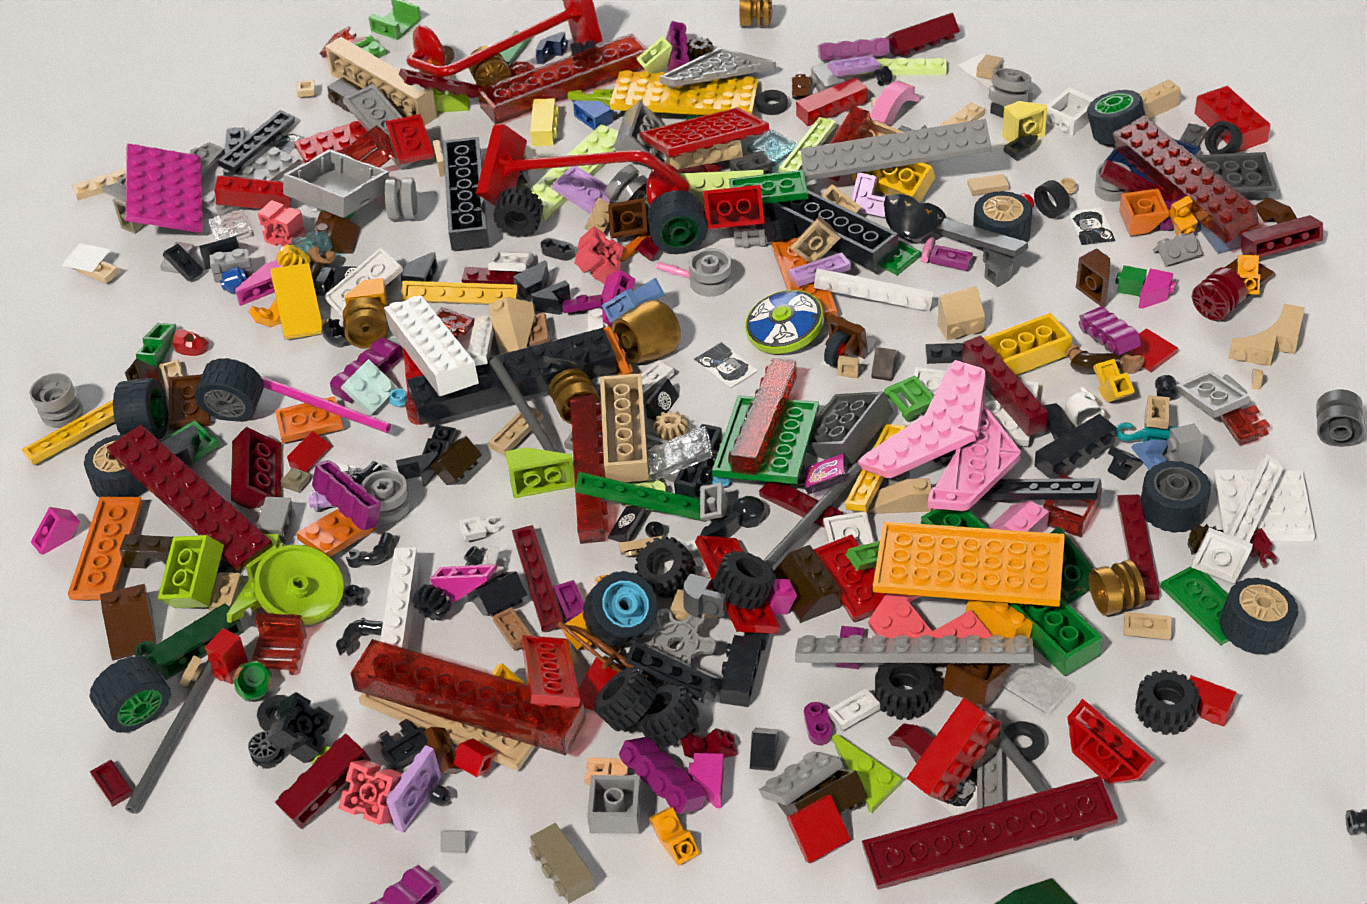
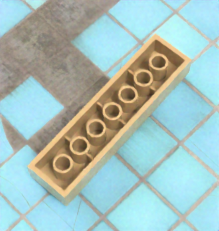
(365, 69)

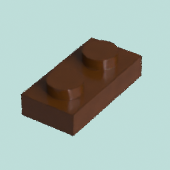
(443, 748)

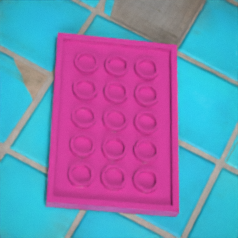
(163, 188)

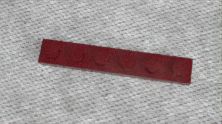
(439, 83)
(1137, 542)
(537, 578)

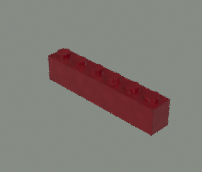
(1006, 386)

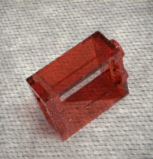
(368, 142)
(1069, 521)

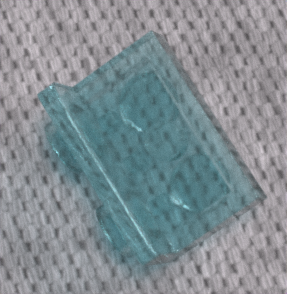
(311, 240)

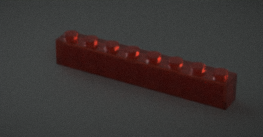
(763, 416)
(588, 459)

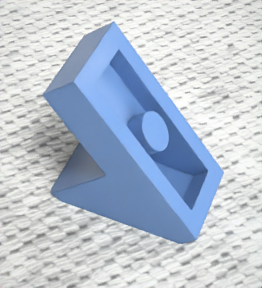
(1150, 452)

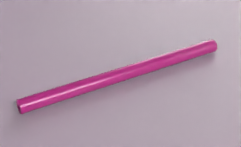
(326, 405)

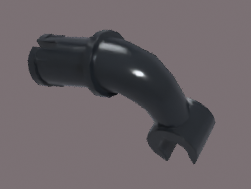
(379, 552)
(355, 628)

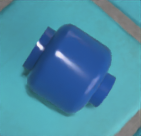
(233, 278)

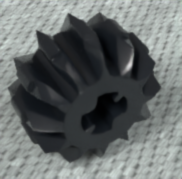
(432, 602)

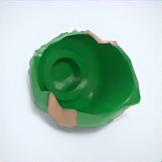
(252, 680)

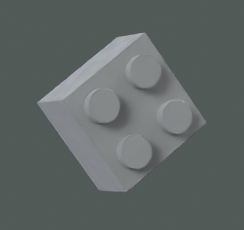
(614, 804)

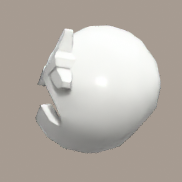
(1082, 407)

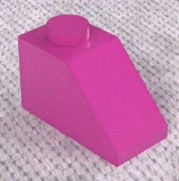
(1156, 288)
(55, 529)
(781, 596)
(709, 772)

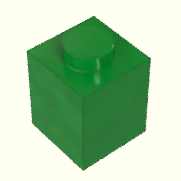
(1131, 280)

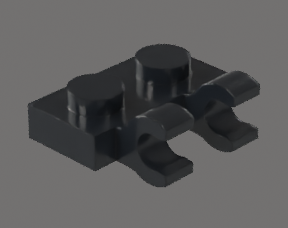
(406, 748)

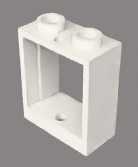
(1074, 100)

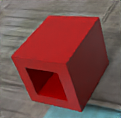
(474, 757)

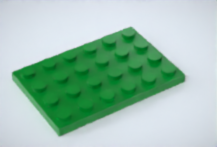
(786, 450)

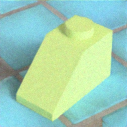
(656, 57)

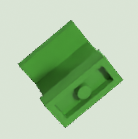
(398, 21)

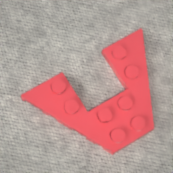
(898, 617)

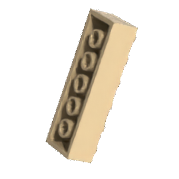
(624, 428)

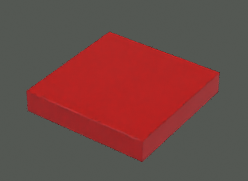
(1154, 349)
(818, 828)

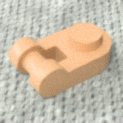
(611, 766)

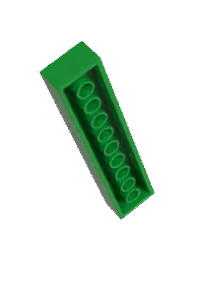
(1056, 631)

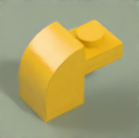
(1112, 384)

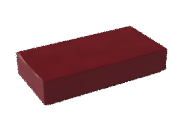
(111, 783)

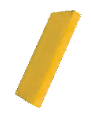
(296, 301)

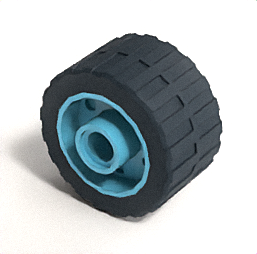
(620, 608)

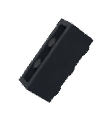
(740, 670)

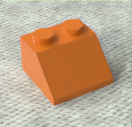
(1142, 211)

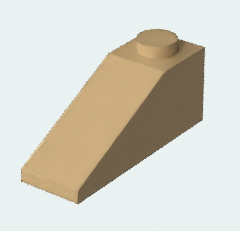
(902, 497)

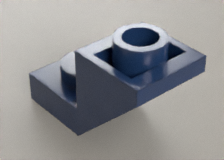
(551, 45)

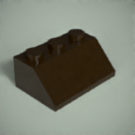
(812, 582)
(843, 786)

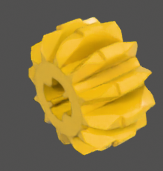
(291, 255)

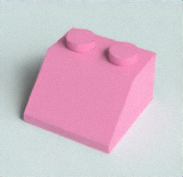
(1022, 517)

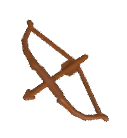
(613, 654)

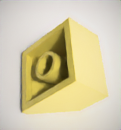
(1023, 120)

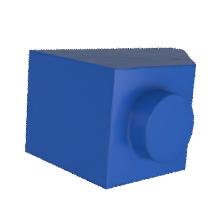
(593, 113)

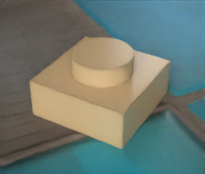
(306, 88)
(848, 367)
(191, 672)

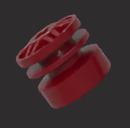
(1219, 294)

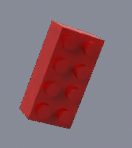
(1228, 106)
(954, 751)

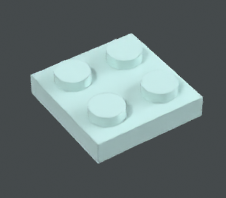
(368, 387)

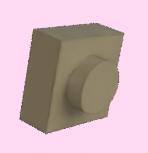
(295, 480)

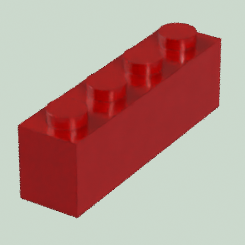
(831, 101)

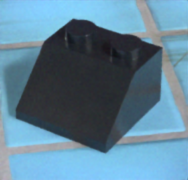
(498, 593)

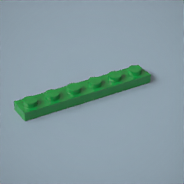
(638, 495)

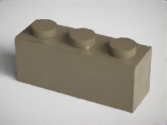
(561, 863)

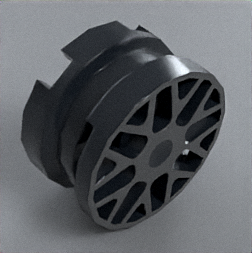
(264, 752)

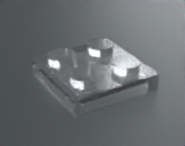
(231, 225)

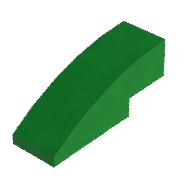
(156, 344)

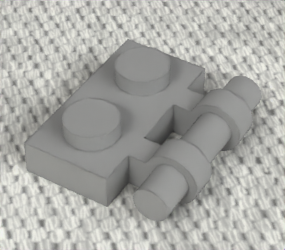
(748, 231)

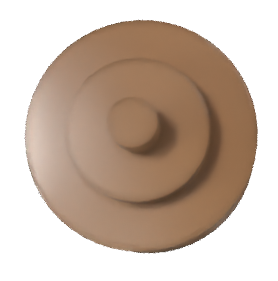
(449, 54)

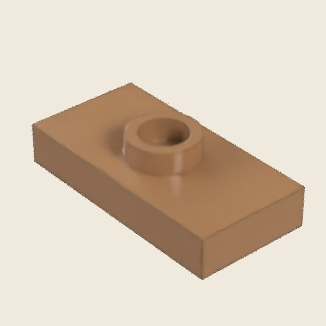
(511, 627)

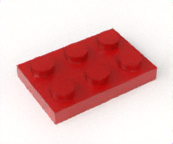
(409, 139)

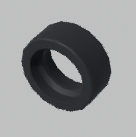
(1214, 132)
(1058, 193)

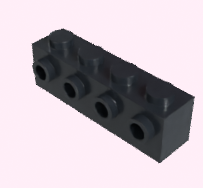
(1075, 447)
(692, 478)
(672, 670)

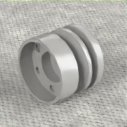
(56, 399)

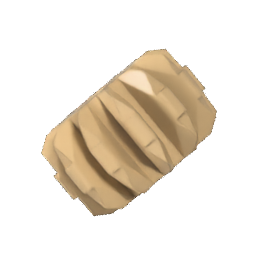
(670, 425)

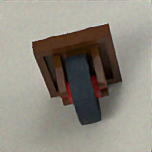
(844, 340)

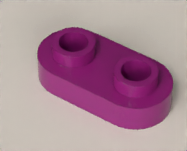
(816, 721)

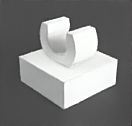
(492, 558)

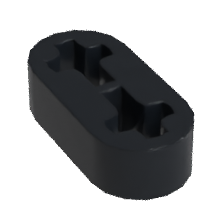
(557, 249)
(324, 280)

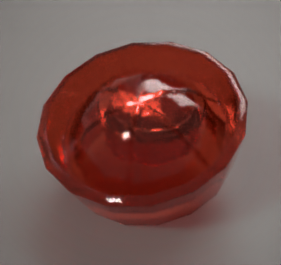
(520, 67)

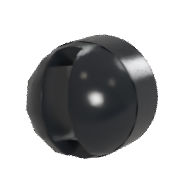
(657, 528)
(439, 795)

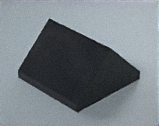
(225, 245)

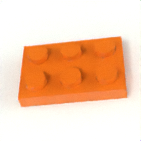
(301, 419)
(332, 533)

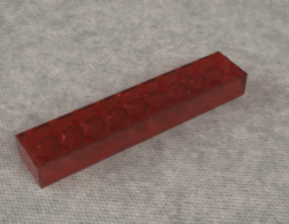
(553, 81)
(1182, 174)
(464, 696)

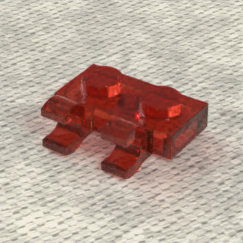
(344, 33)
(455, 322)
(1240, 424)

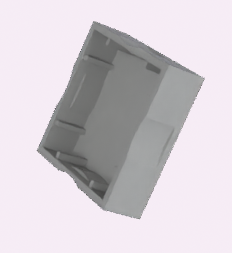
(335, 183)

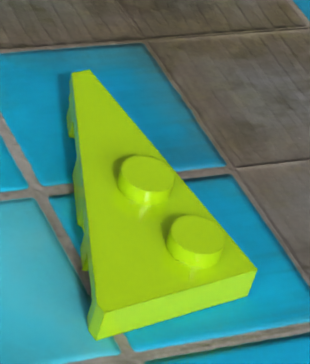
(602, 95)
(244, 601)
(876, 778)

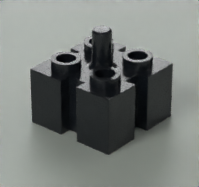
(300, 727)

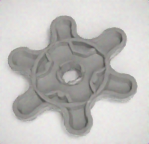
(683, 631)

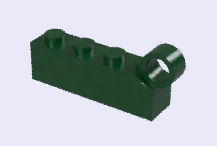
(178, 650)

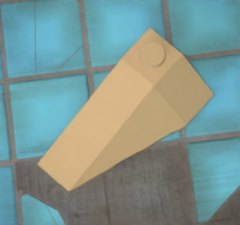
(512, 323)

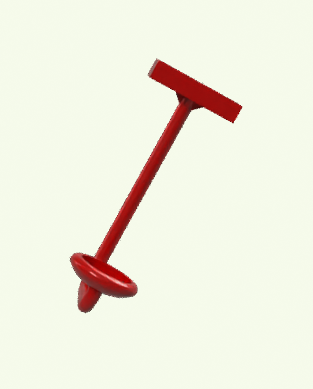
(426, 44)
(505, 161)

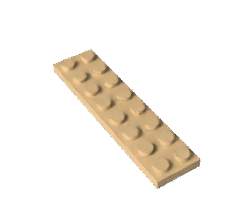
(508, 751)

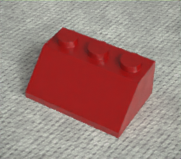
(733, 207)

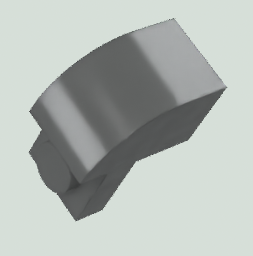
(997, 267)
(700, 599)

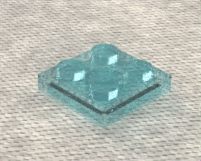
(774, 145)

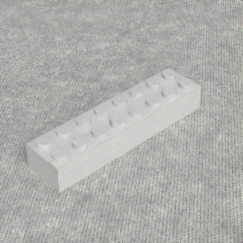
(431, 345)

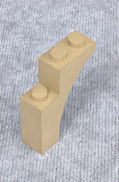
(1280, 337)

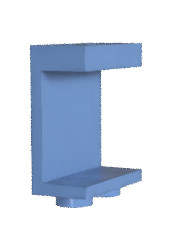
(630, 299)

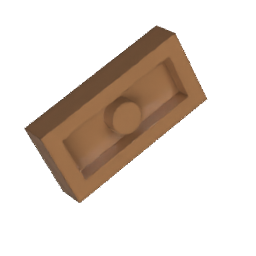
(540, 330)

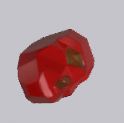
(189, 343)

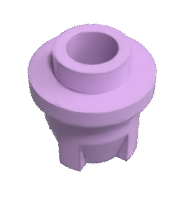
(318, 501)

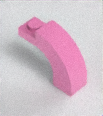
(891, 100)

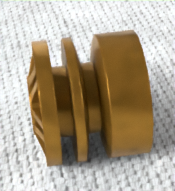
(755, 10)
(490, 70)
(570, 384)
(1116, 587)

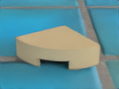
(1257, 377)

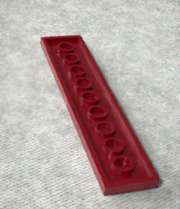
(189, 496)
(989, 832)

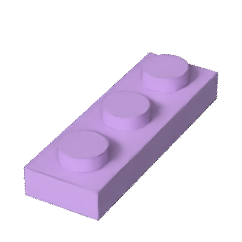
(853, 66)
(806, 273)

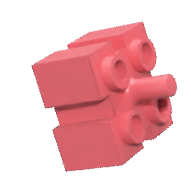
(280, 223)
(598, 254)
(369, 791)

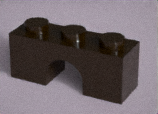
(138, 549)

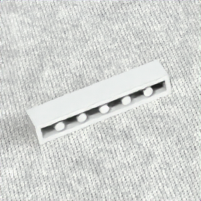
(399, 603)

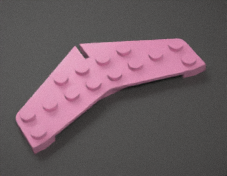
(948, 424)
(975, 467)

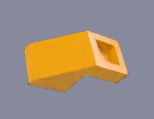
(1182, 217)
(1248, 270)
(267, 317)
(675, 840)

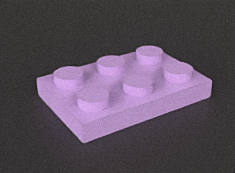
(580, 188)
(414, 788)

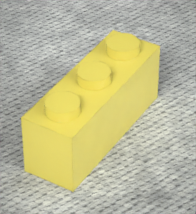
(544, 122)

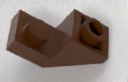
(800, 86)
(1271, 208)

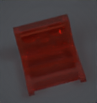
(279, 632)

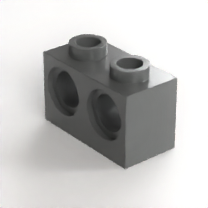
(753, 161)

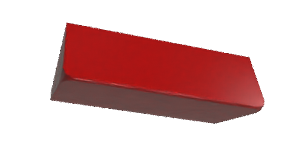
(308, 452)

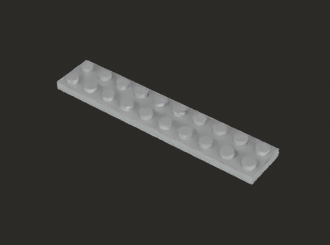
(896, 149)
(914, 650)

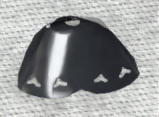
(911, 220)

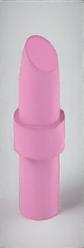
(927, 249)
(672, 269)

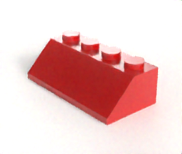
(249, 192)

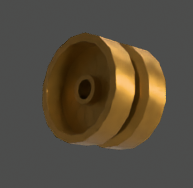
(364, 322)

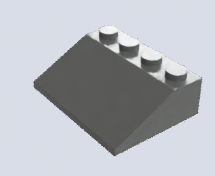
(1242, 170)
(849, 424)

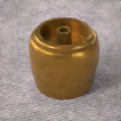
(647, 331)

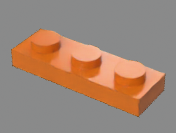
(621, 365)

